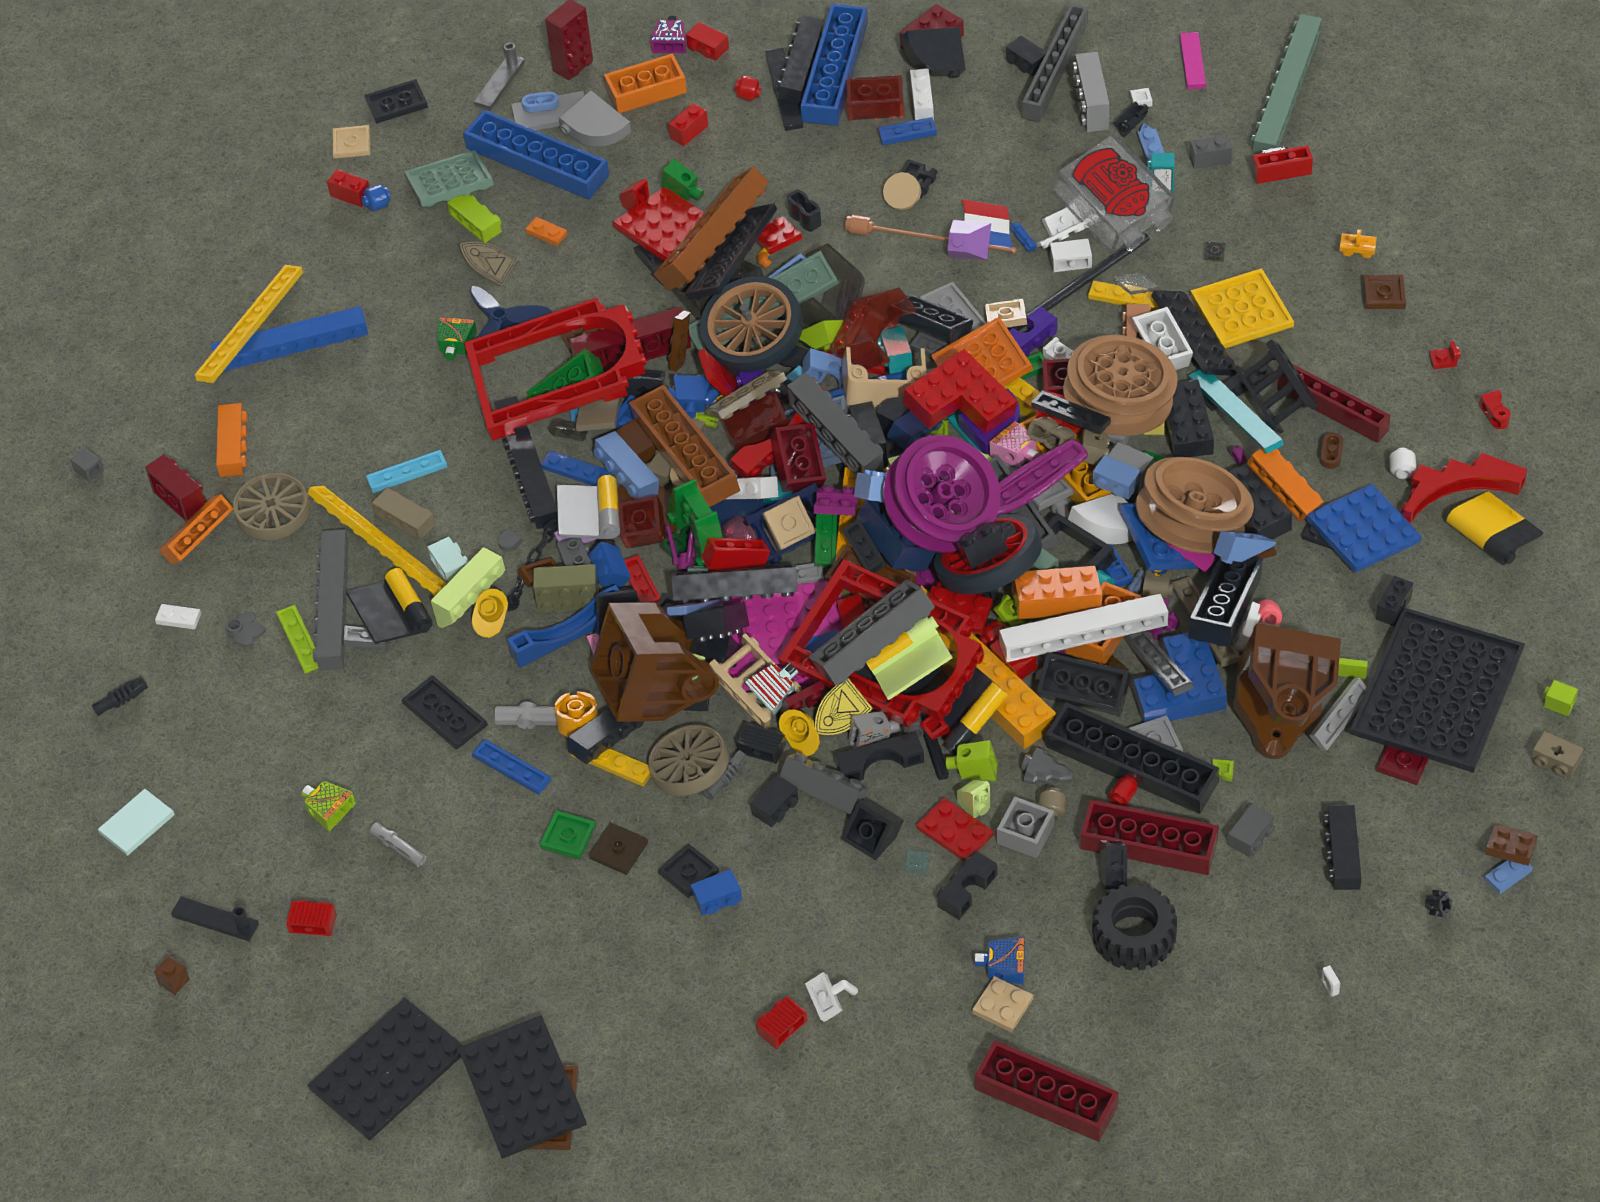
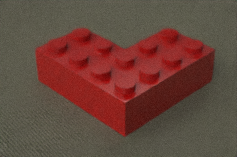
(963, 386)

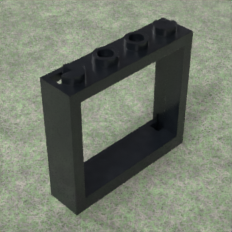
(1105, 553)

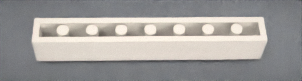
(1083, 627)

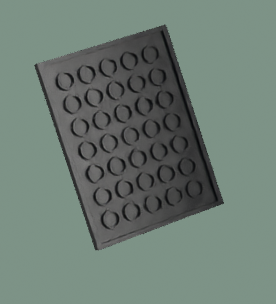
(1437, 689)

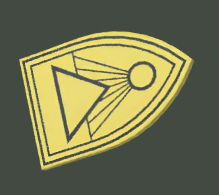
(838, 707)

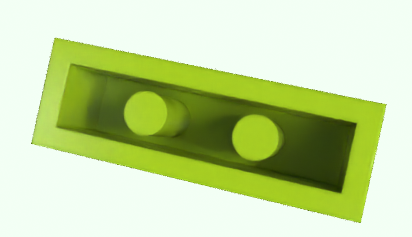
(474, 217)

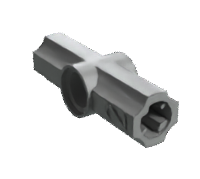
(525, 715)

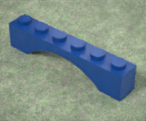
(536, 643)

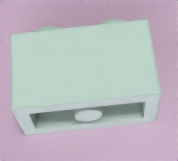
(447, 558)

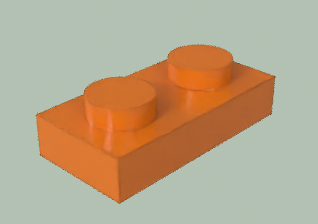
(546, 231)

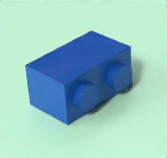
(609, 565)
(716, 892)

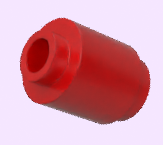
(1123, 791)

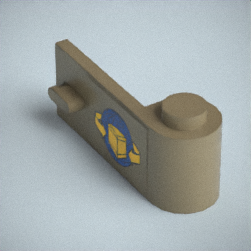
(1158, 583)

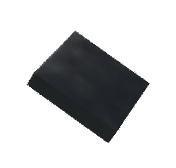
(604, 599)
(686, 869)

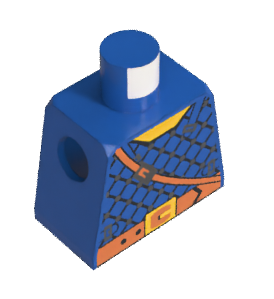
(1004, 959)

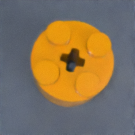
(574, 712)

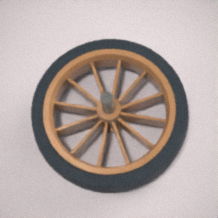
(751, 324)

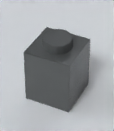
(87, 464)

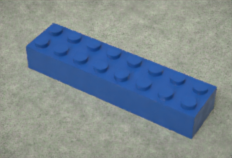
(833, 64)
(536, 154)

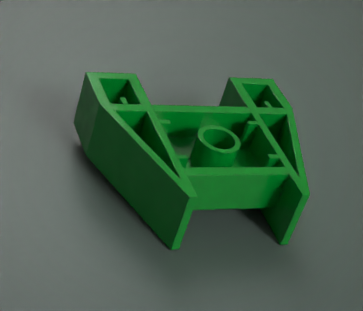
(690, 508)

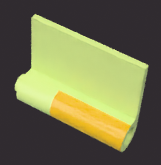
(910, 657)

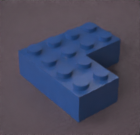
(1199, 666)

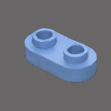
(540, 101)

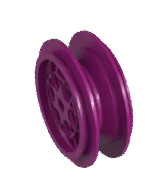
(962, 471)

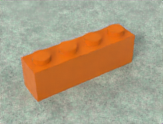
(230, 439)
(1285, 483)
(195, 529)

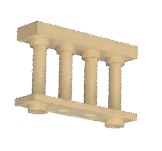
(734, 685)

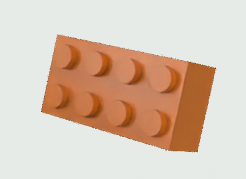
(645, 83)
(1056, 592)
(1101, 651)

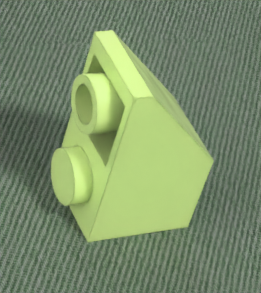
(975, 797)

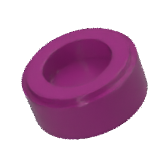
(1238, 455)

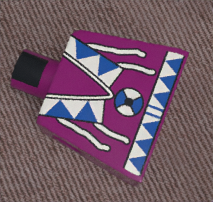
(669, 36)

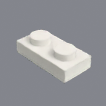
(178, 616)

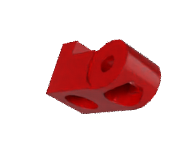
(1494, 410)

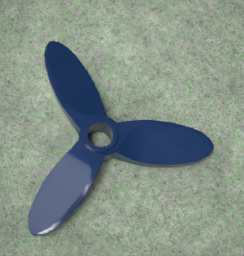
(500, 317)

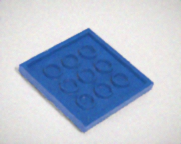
(1363, 528)
(1153, 550)

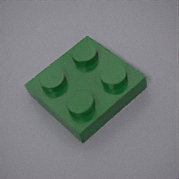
(568, 835)

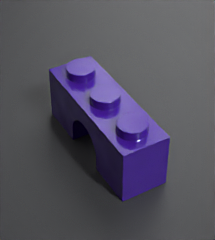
(1041, 326)

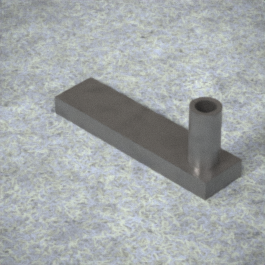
(501, 79)

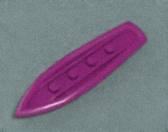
(1039, 475)

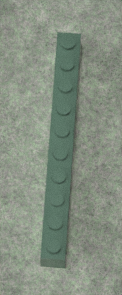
(1287, 83)

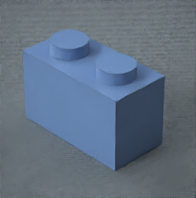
(1116, 477)

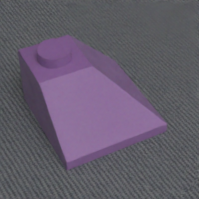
(969, 240)

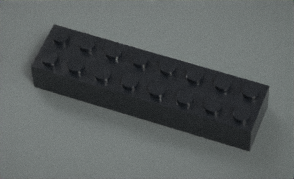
(1125, 752)

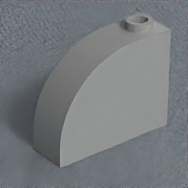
(594, 122)

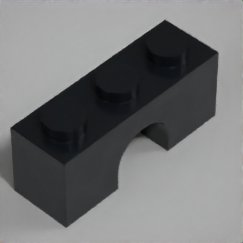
(975, 871)

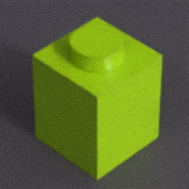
(1560, 697)

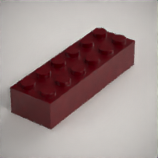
(653, 332)
(1151, 836)
(1046, 1091)

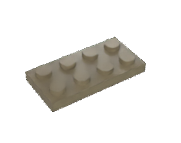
(742, 396)

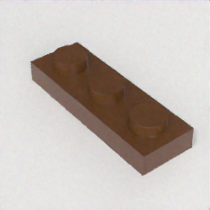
(679, 341)

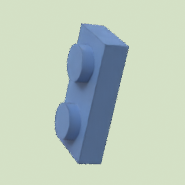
(1507, 875)

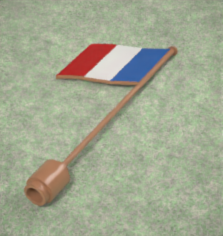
(974, 212)

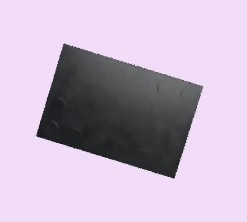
(386, 1069)
(522, 1086)

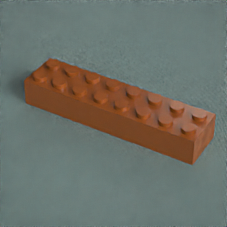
(711, 229)
(684, 445)

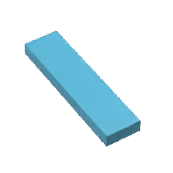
(406, 471)

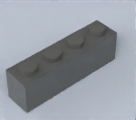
(822, 782)

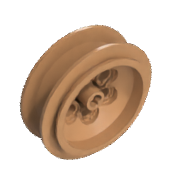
(1123, 381)
(1192, 502)

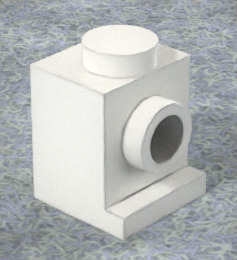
(1056, 350)

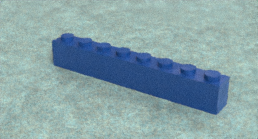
(300, 337)

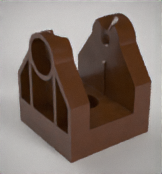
(644, 666)
(1283, 685)

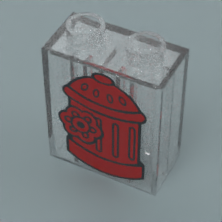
(1114, 195)

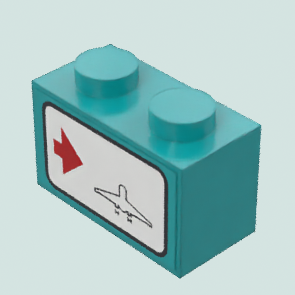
(1163, 168)

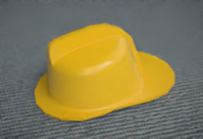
(489, 613)
(799, 731)

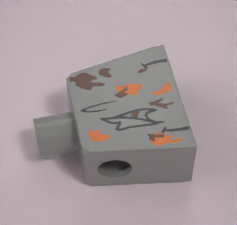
(870, 729)

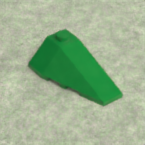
(579, 368)

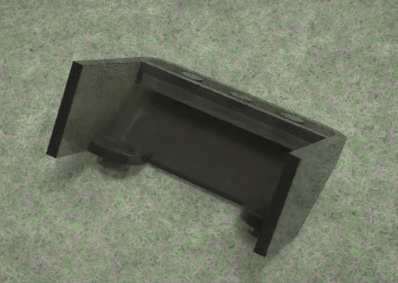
(838, 299)

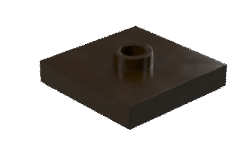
(618, 849)

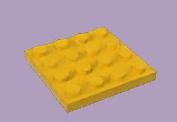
(1242, 308)

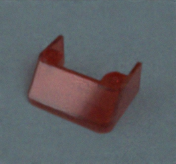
(865, 324)

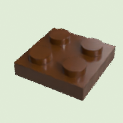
(1384, 291)
(1511, 844)

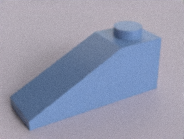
(1240, 546)

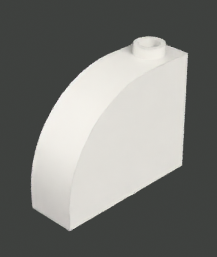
(1102, 519)

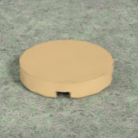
(902, 191)

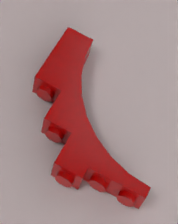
(1484, 473)

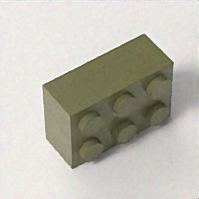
(565, 587)

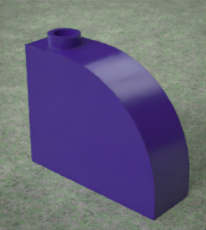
(977, 437)

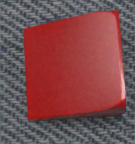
(934, 727)

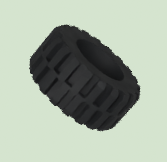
(1131, 950)

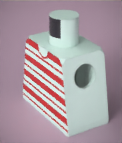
(773, 685)

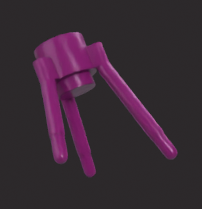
(685, 559)

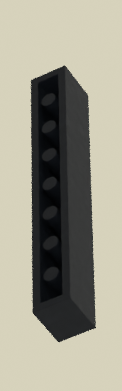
(529, 472)

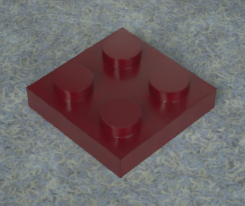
(805, 698)

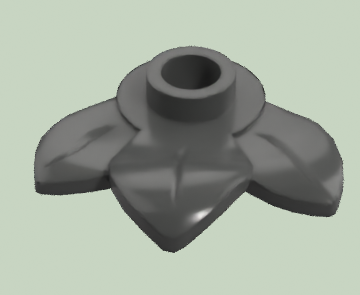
(246, 628)

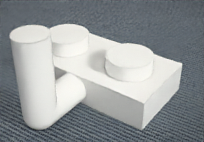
(825, 997)

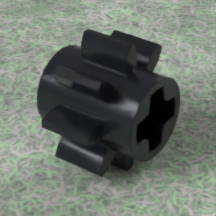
(1438, 903)

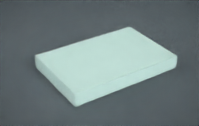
(136, 822)

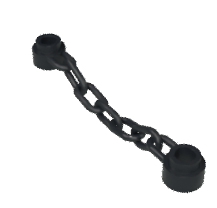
(549, 528)

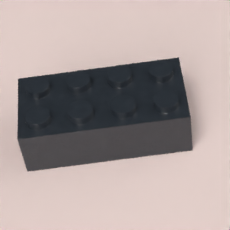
(1189, 423)
(1269, 513)
(1084, 684)

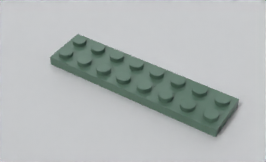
(805, 281)

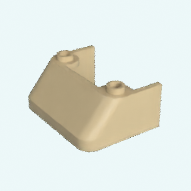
(860, 389)

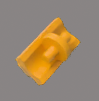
(1357, 244)

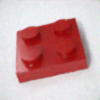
(778, 235)

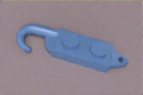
(1149, 141)

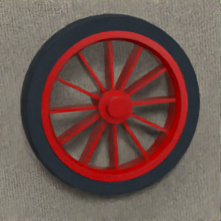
(1002, 569)

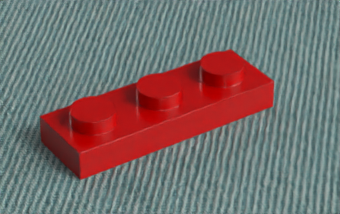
(641, 581)

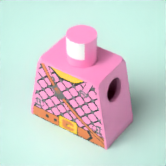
(1014, 445)

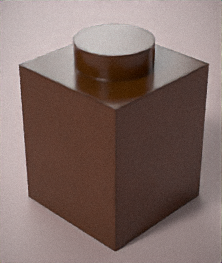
(171, 975)

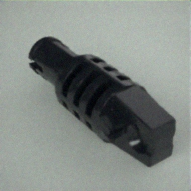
(119, 695)

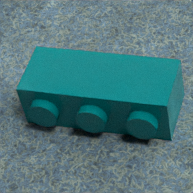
(896, 347)

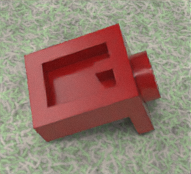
(1445, 357)

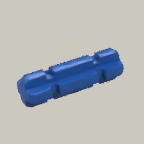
(1023, 237)

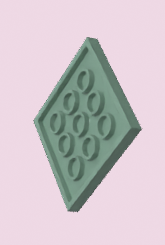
(448, 178)

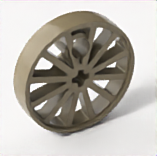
(271, 507)
(688, 761)

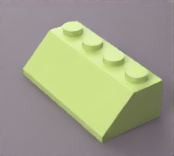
(467, 586)

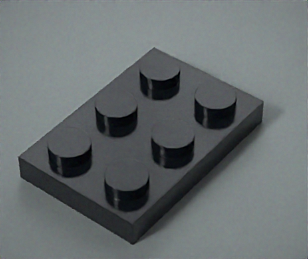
(396, 101)

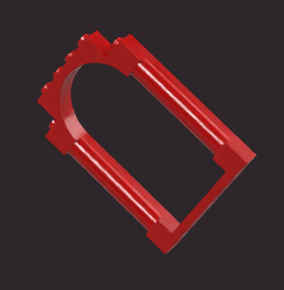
(606, 386)
(900, 708)

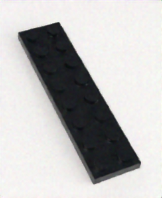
(731, 253)

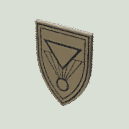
(488, 260)

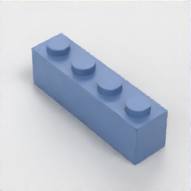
(626, 466)

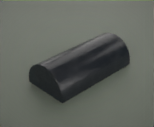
(936, 321)

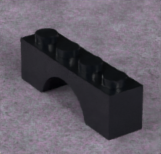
(902, 749)

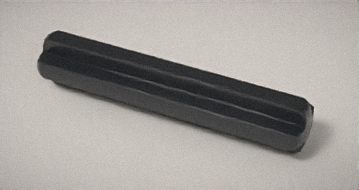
(936, 757)

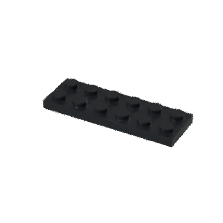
(1202, 341)

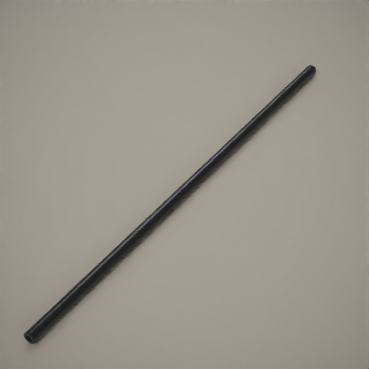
(1083, 280)

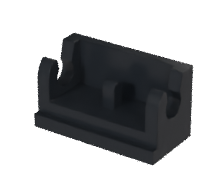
(1113, 864)

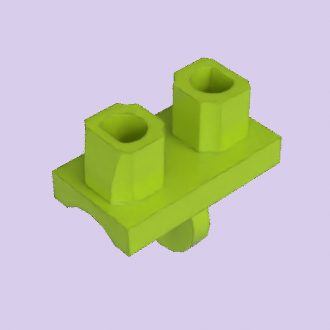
(1007, 613)

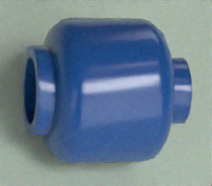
(376, 197)

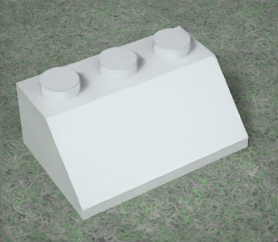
(1163, 332)

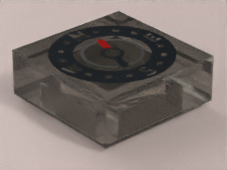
(1215, 251)

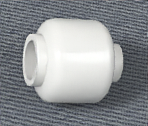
(1402, 463)

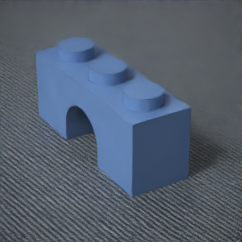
(820, 363)

